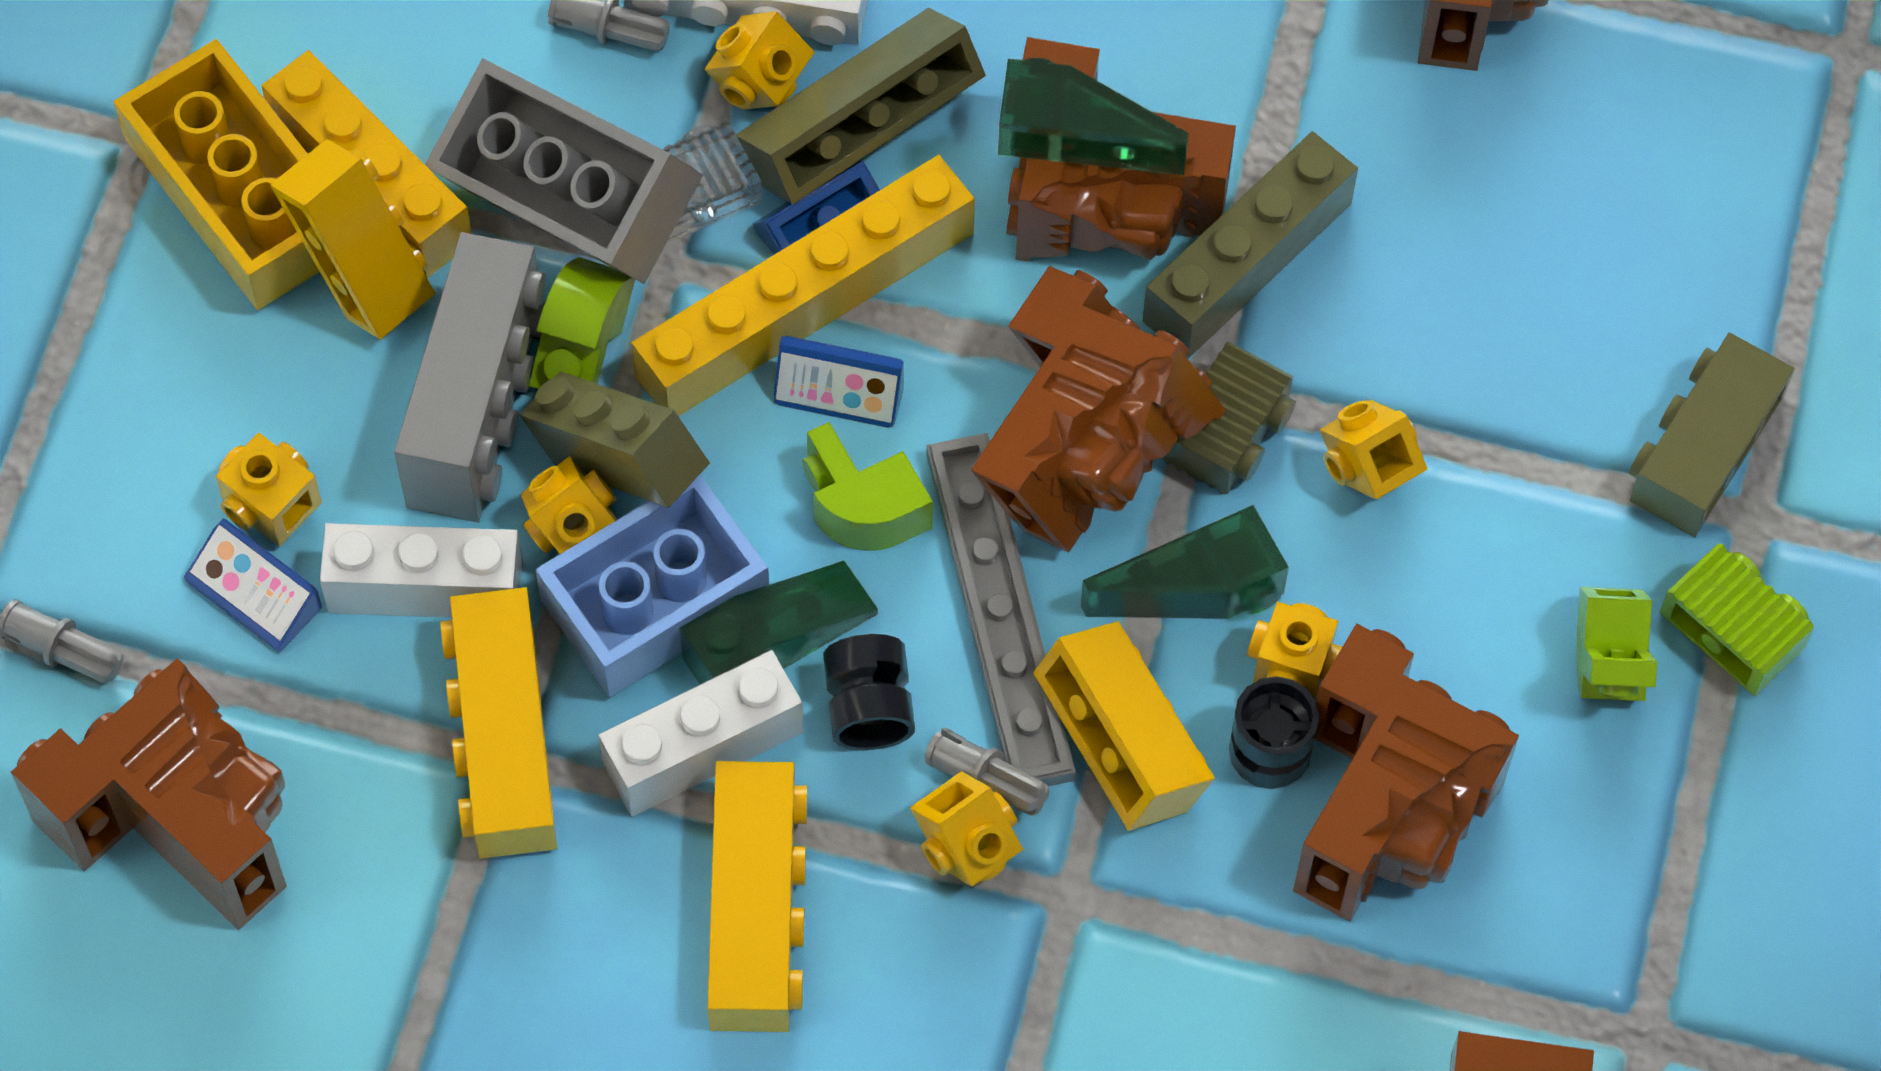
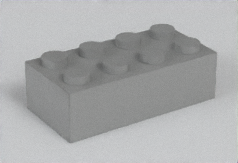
(564, 170)
(471, 378)

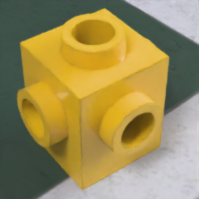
(759, 61)
(1372, 448)
(267, 488)
(563, 492)
(1295, 645)
(967, 829)

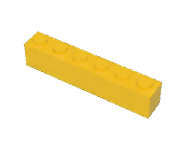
(804, 286)

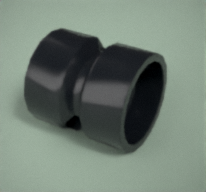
(869, 692)
(1273, 732)

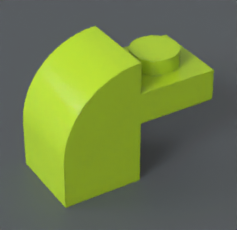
(579, 319)
(864, 507)
(1614, 644)

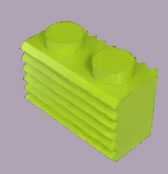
(1738, 618)

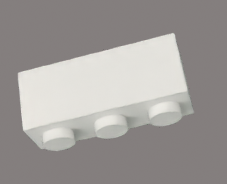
(414, 567)
(685, 736)

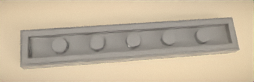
(999, 613)

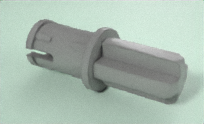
(610, 21)
(59, 642)
(956, 754)

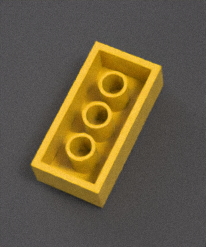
(215, 156)

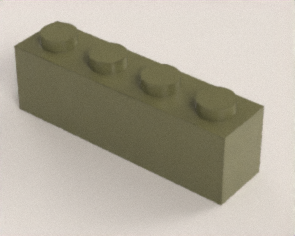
(861, 105)
(1250, 243)

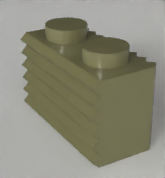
(1254, 401)

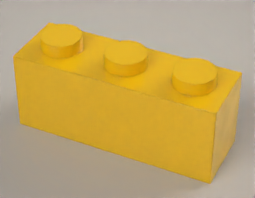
(354, 237)
(1123, 725)

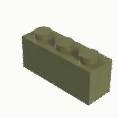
(1709, 433)
(620, 436)

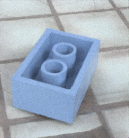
(644, 579)

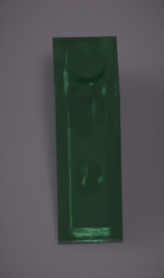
(1072, 118)
(1199, 575)
(782, 617)

